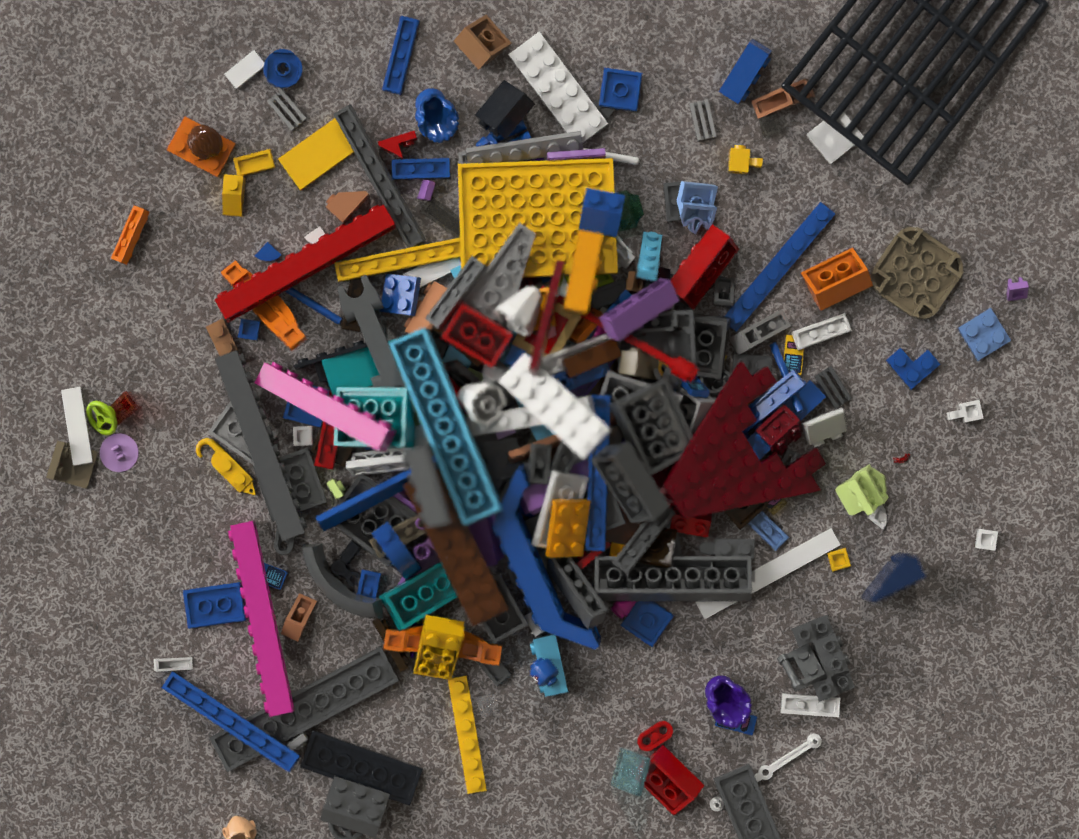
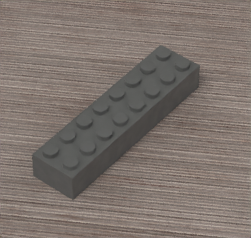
(687, 580)

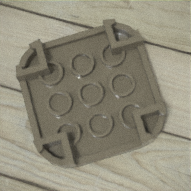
(916, 273)

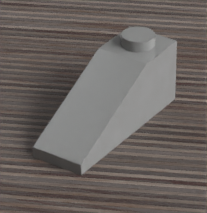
(759, 332)

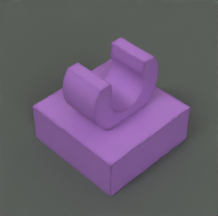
(1017, 290)

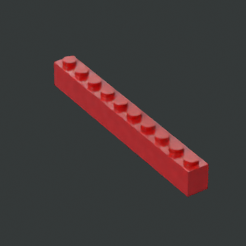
(305, 263)

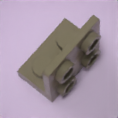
(62, 467)

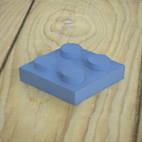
(984, 334)

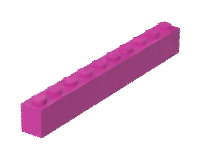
(262, 618)

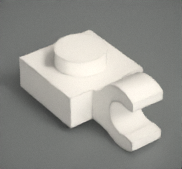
(968, 411)

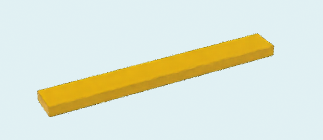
(398, 259)

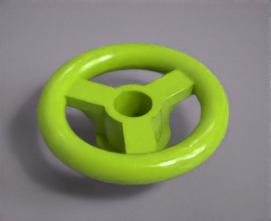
(104, 414)

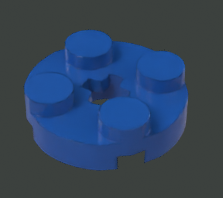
(274, 76)

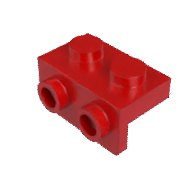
(695, 525)

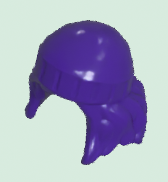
(727, 701)

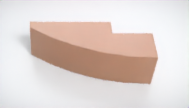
(778, 100)

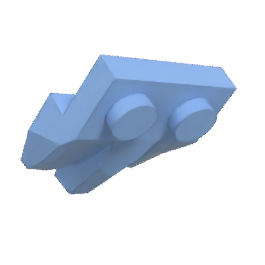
(696, 205)

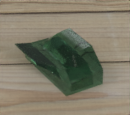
(631, 212)

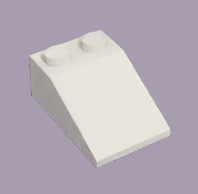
(824, 427)

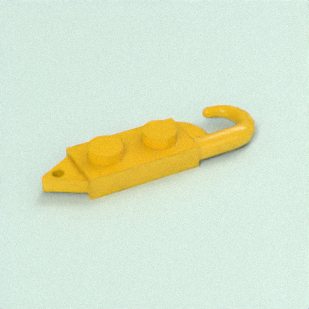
(228, 467)

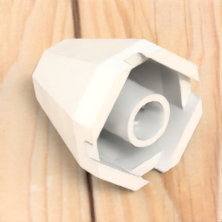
(521, 310)
(482, 402)

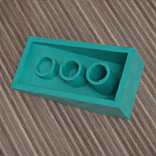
(419, 596)

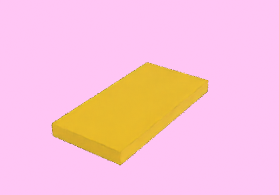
(316, 154)

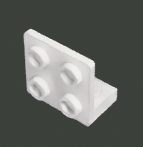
(829, 141)

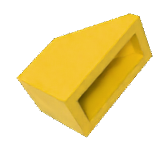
(233, 195)

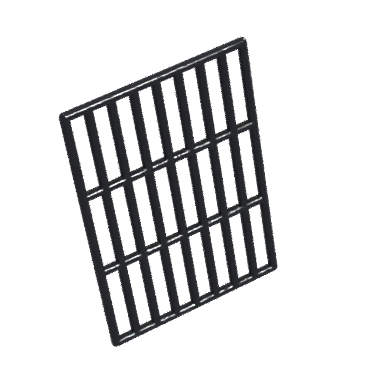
(907, 86)

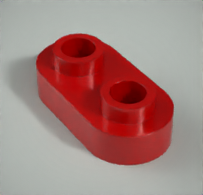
(654, 735)

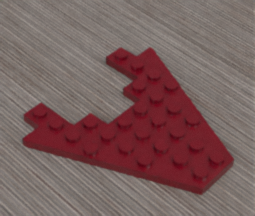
(721, 467)

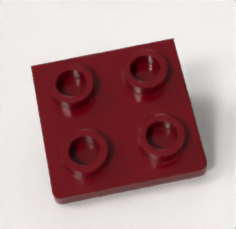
(780, 430)

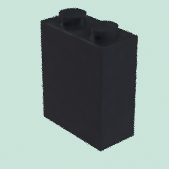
(504, 110)

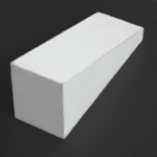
(172, 664)

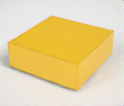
(838, 559)

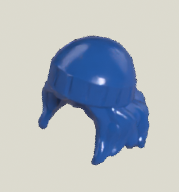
(436, 115)

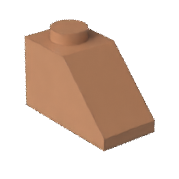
(345, 204)
(298, 617)

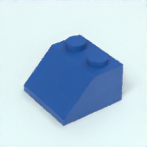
(601, 212)

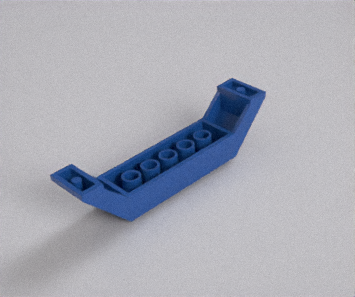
(532, 573)

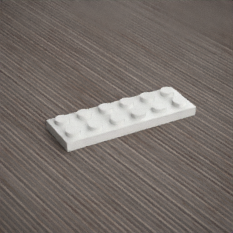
(557, 87)
(555, 407)

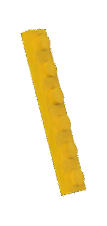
(467, 734)

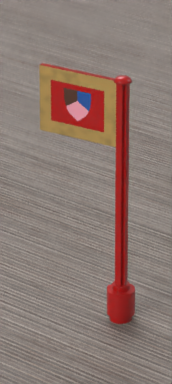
(567, 323)

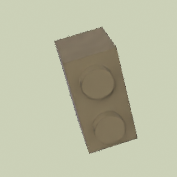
(638, 364)

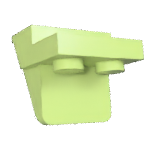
(863, 491)

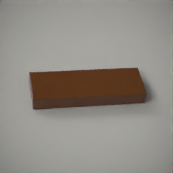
(591, 358)

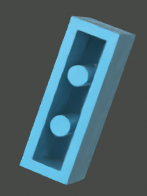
(548, 648)

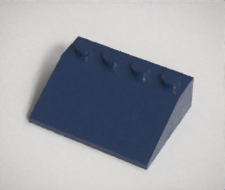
(896, 574)

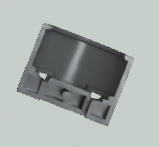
(665, 335)

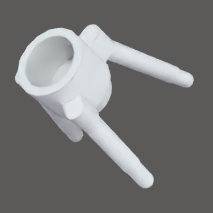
(624, 255)

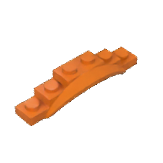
(272, 313)
(471, 648)

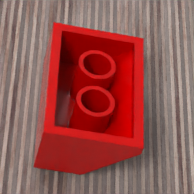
(671, 781)

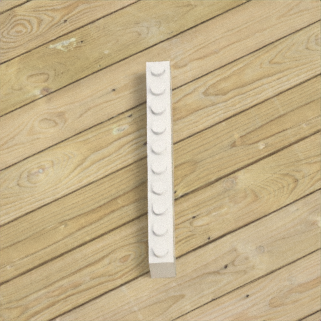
(509, 420)

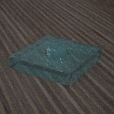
(630, 772)

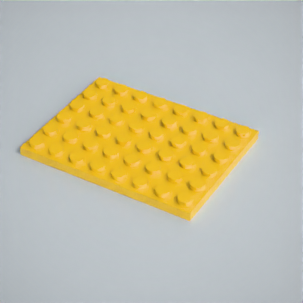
(541, 197)

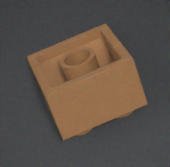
(482, 41)

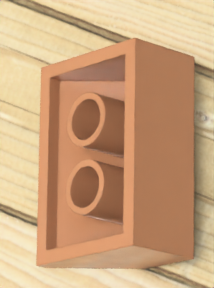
(433, 294)

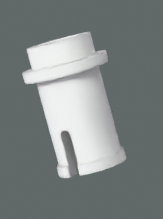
(534, 628)

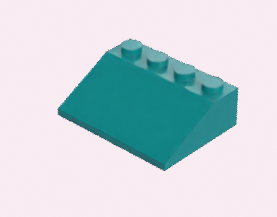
(387, 405)

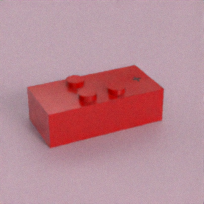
(703, 266)

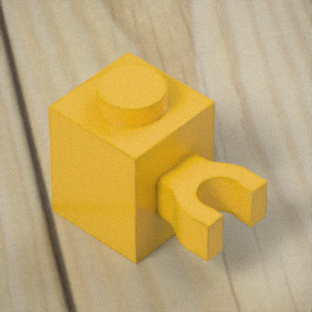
(740, 160)

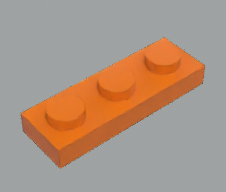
(130, 235)

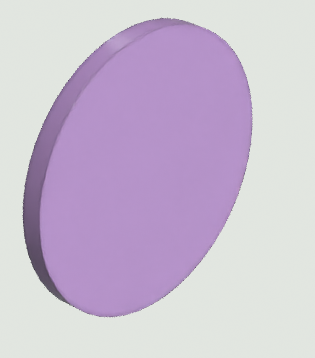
(119, 452)

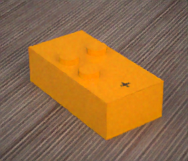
(583, 272)

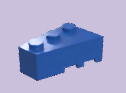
(746, 71)

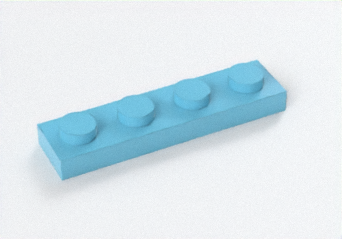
(649, 255)

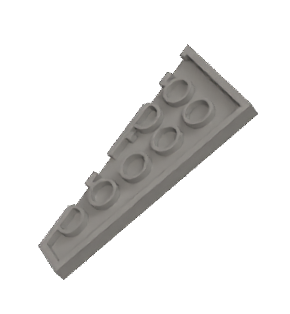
(503, 274)

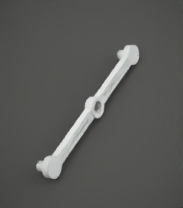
(813, 741)

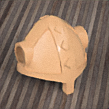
(240, 829)

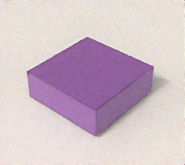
(426, 190)

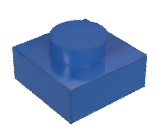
(249, 329)

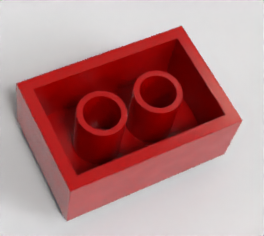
(477, 334)

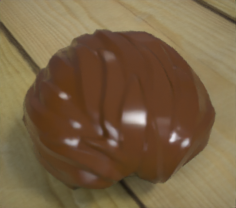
(204, 142)

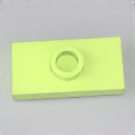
(337, 488)

